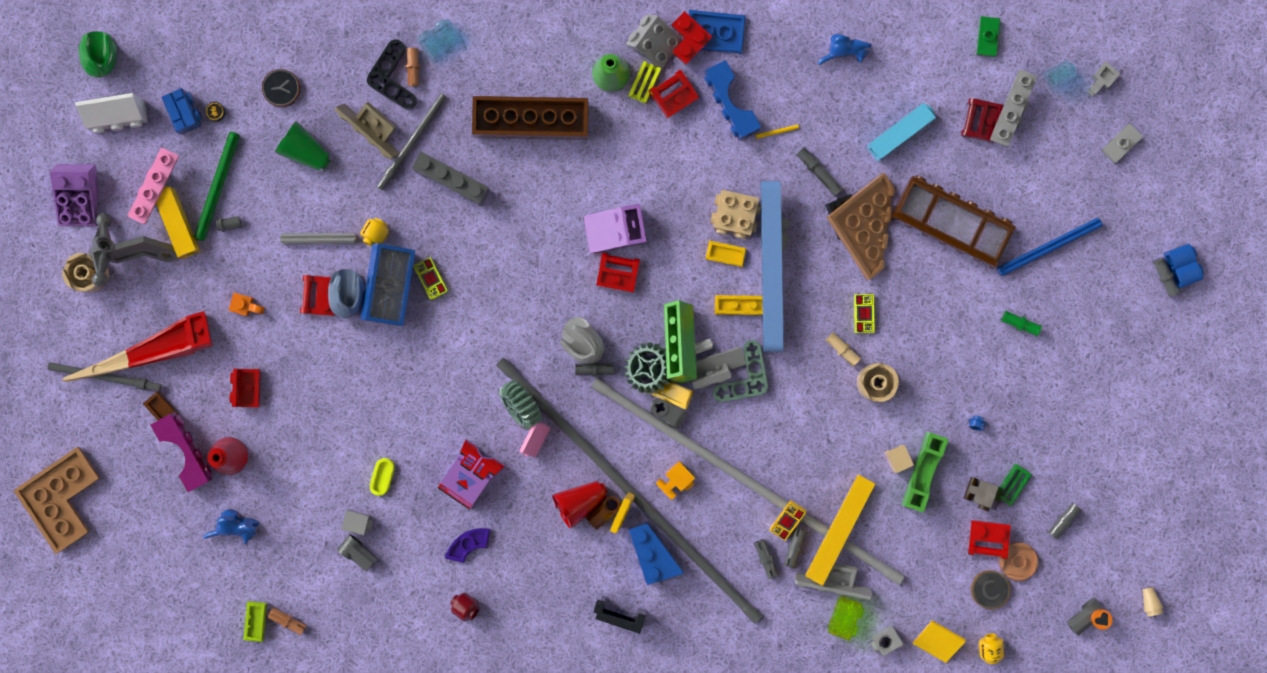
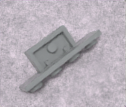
(1013, 108)
(716, 367)
(839, 580)

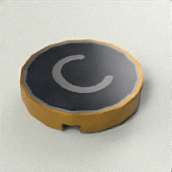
(990, 589)

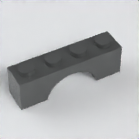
(451, 178)

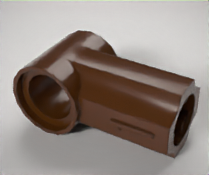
(603, 512)

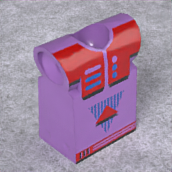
(469, 475)

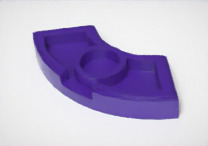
(467, 542)

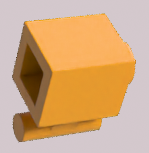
(679, 477)

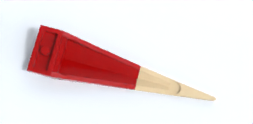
(175, 341)

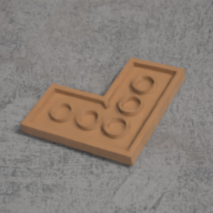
(49, 496)

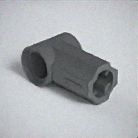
(353, 550)
(1082, 619)

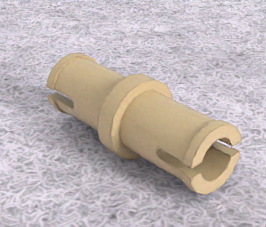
(843, 349)

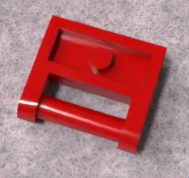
(677, 99)
(616, 278)
(322, 304)
(990, 533)

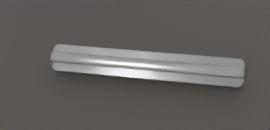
(318, 238)

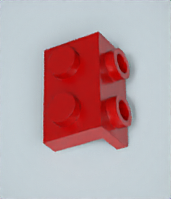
(245, 387)

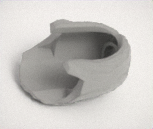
(582, 341)

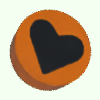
(1101, 619)

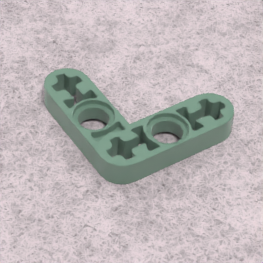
(752, 377)

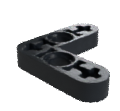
(385, 74)

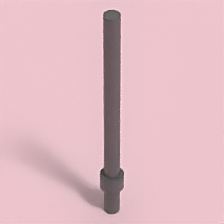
(390, 172)
(139, 383)

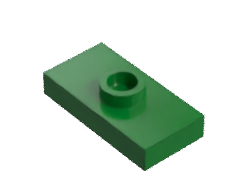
(987, 36)

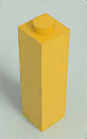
(176, 223)

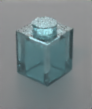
(1060, 74)

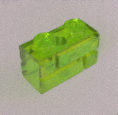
(845, 618)

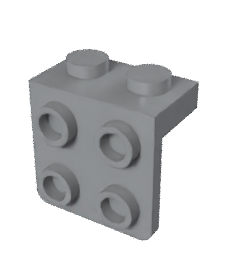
(654, 40)

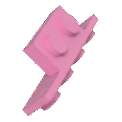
(153, 185)

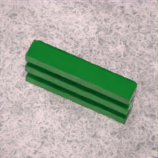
(1021, 470)

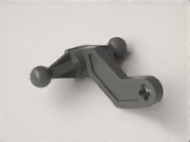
(105, 251)

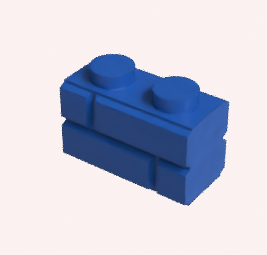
(181, 111)

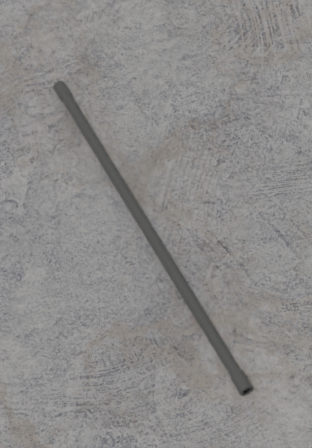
(746, 607)

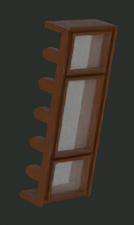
(953, 221)

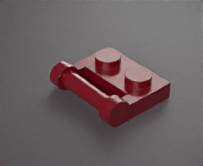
(987, 122)

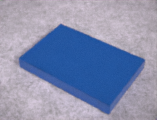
(725, 29)

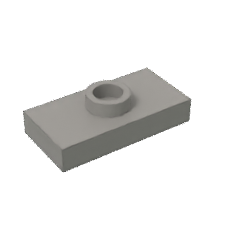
(1121, 143)

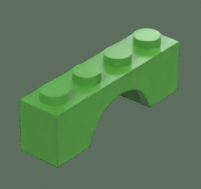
(926, 463)

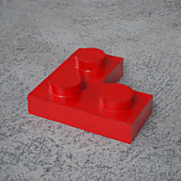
(694, 38)

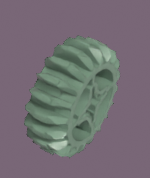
(635, 375)
(520, 404)

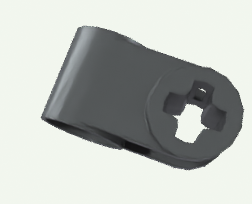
(671, 414)

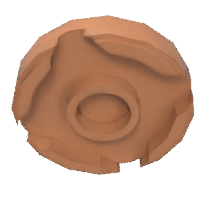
(1019, 555)

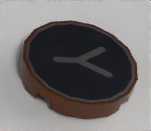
(281, 88)

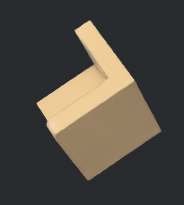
(899, 458)

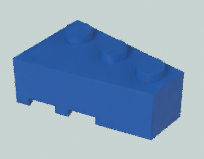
(653, 556)

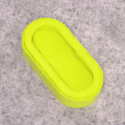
(382, 476)

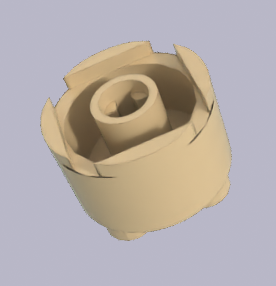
(74, 273)
(888, 384)

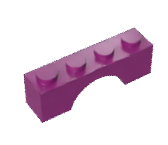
(172, 430)

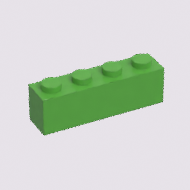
(680, 341)

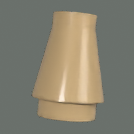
(1152, 604)

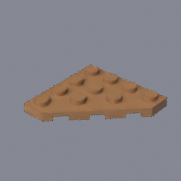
(864, 224)

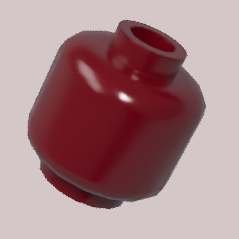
(464, 607)

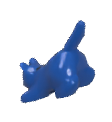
(843, 46)
(230, 524)

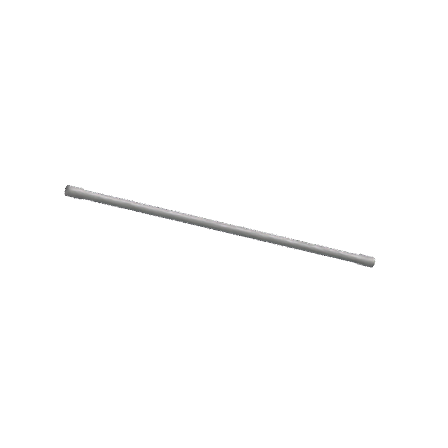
(606, 390)

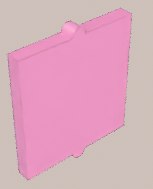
(535, 439)

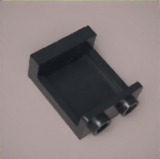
(619, 620)

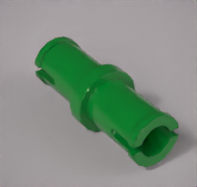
(1021, 323)

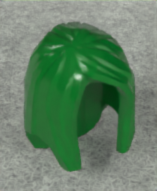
(97, 54)

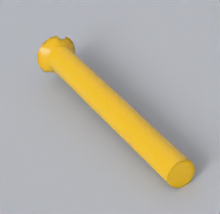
(777, 131)

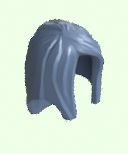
(345, 293)

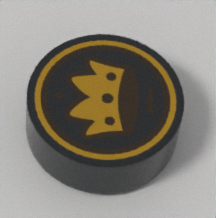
(215, 111)

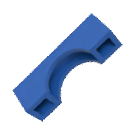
(743, 122)

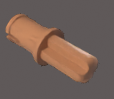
(413, 67)
(287, 621)

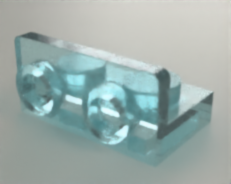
(439, 39)

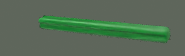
(216, 186)

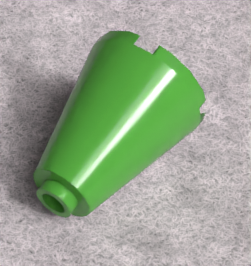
(611, 72)

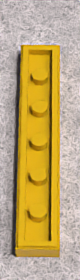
(839, 530)

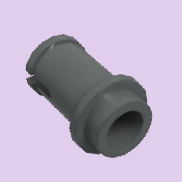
(228, 223)

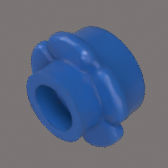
(977, 423)

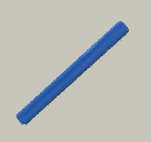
(1050, 246)

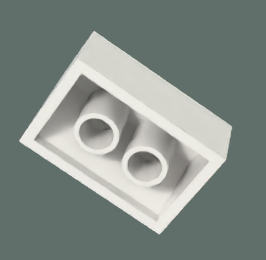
(112, 113)

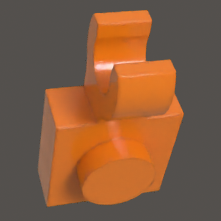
(243, 305)

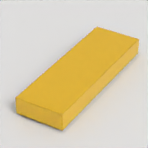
(738, 305)

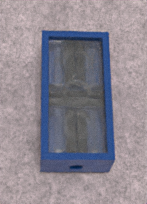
(387, 284)

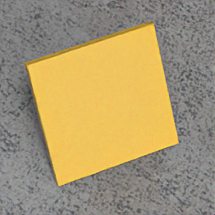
(939, 641)

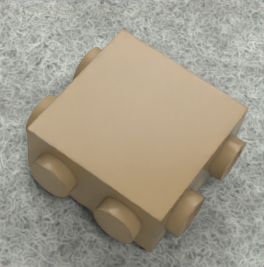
(735, 214)

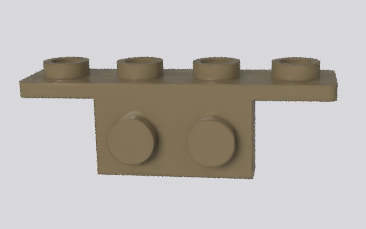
(372, 126)

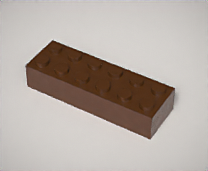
(530, 117)

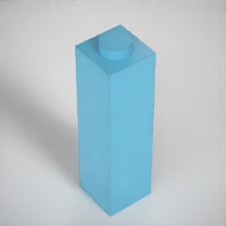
(901, 131)

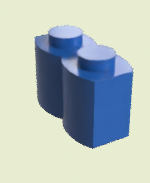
(1184, 265)

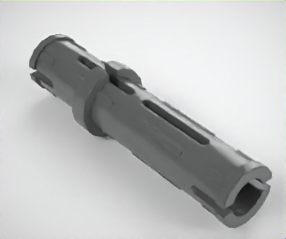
(819, 171)

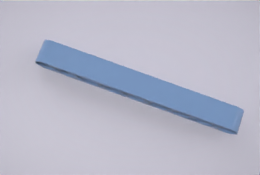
(771, 266)

